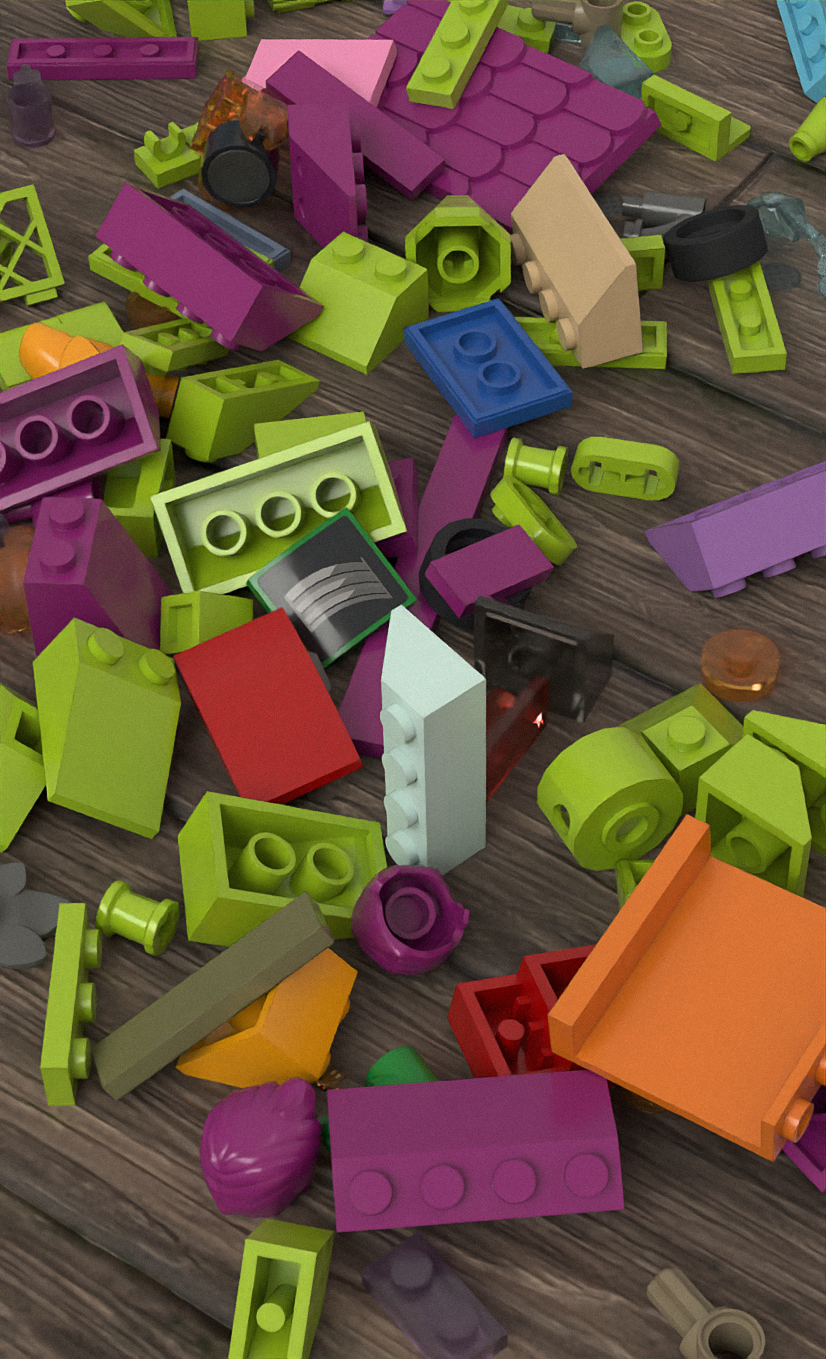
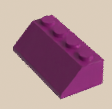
(204, 270)
(75, 425)
(473, 1150)

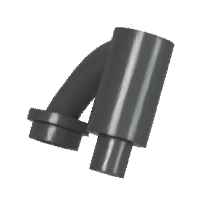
(658, 211)

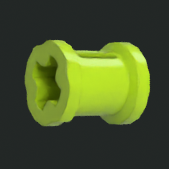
(537, 466)
(137, 917)

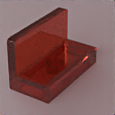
(512, 728)

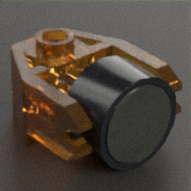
(239, 142)

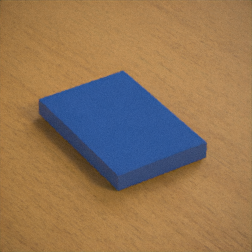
(487, 367)

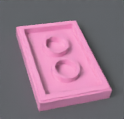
(356, 63)

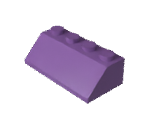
(747, 533)

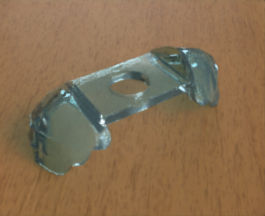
(785, 216)

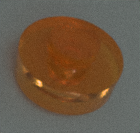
(740, 665)

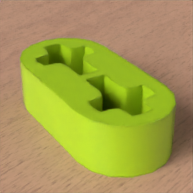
(625, 468)

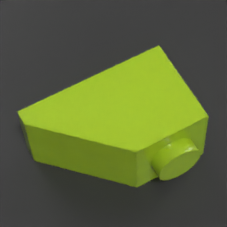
(280, 1291)

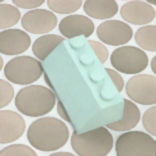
(432, 748)

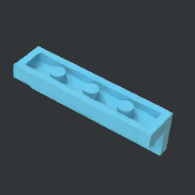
(806, 35)

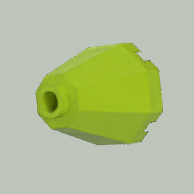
(463, 254)

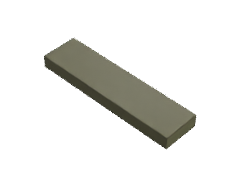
(211, 996)

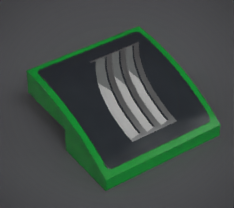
(332, 588)

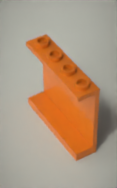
(706, 997)

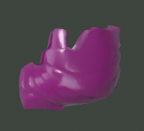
(408, 920)
(261, 1147)

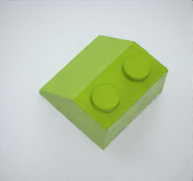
(365, 302)
(757, 814)

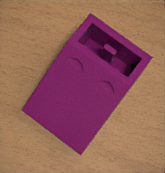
(327, 171)

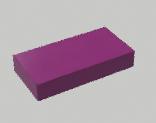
(489, 568)

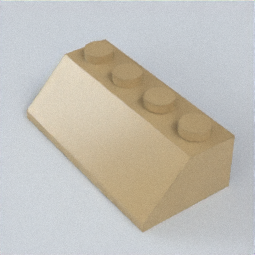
(577, 267)

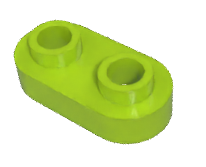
(646, 35)
(521, 506)

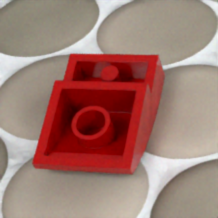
(267, 710)
(505, 1018)

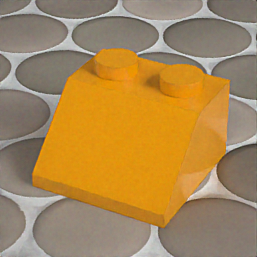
(281, 1032)

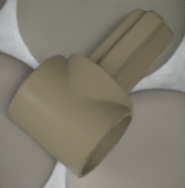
(582, 14)
(700, 1324)

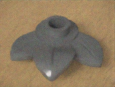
(24, 919)

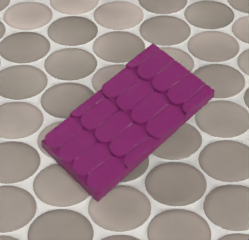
(511, 116)

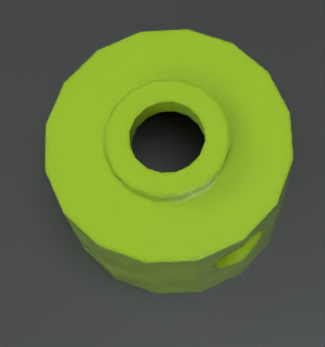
(614, 796)

